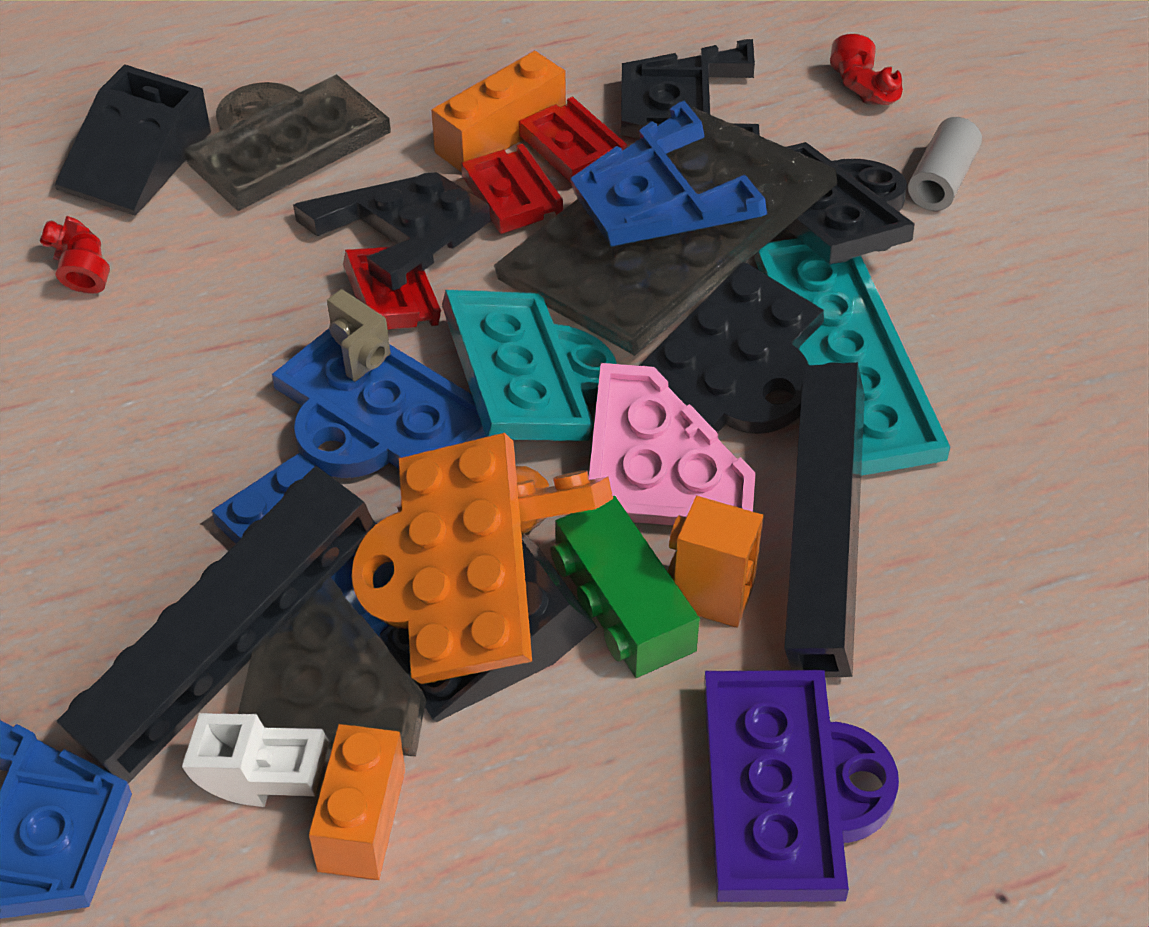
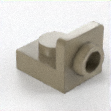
(359, 333)

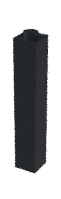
(826, 521)

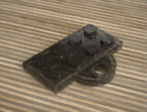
(282, 136)

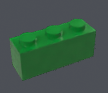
(625, 588)

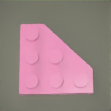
(660, 449)

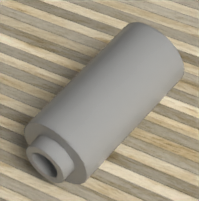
(945, 163)

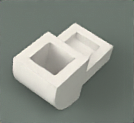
(248, 762)

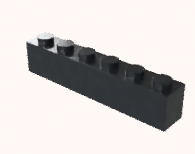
(217, 625)

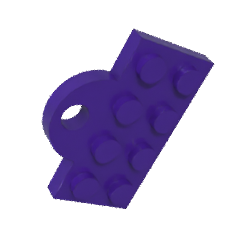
(786, 788)

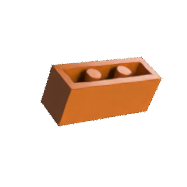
(489, 112)

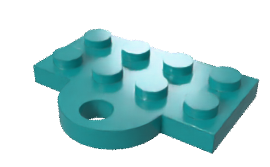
(524, 367)

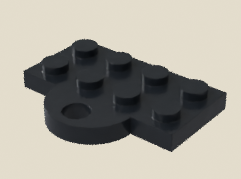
(857, 213)
(739, 351)

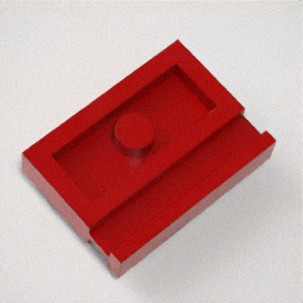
(568, 137)
(512, 187)
(400, 307)

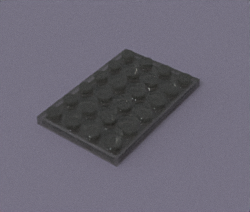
(646, 285)

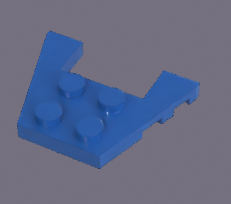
(645, 196)
(53, 825)

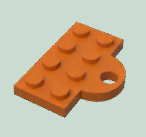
(453, 561)

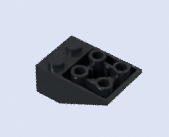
(133, 139)
(555, 626)

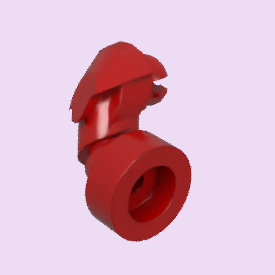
(854, 58)
(78, 255)

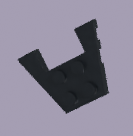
(662, 81)
(412, 212)

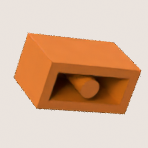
(716, 558)
(358, 802)

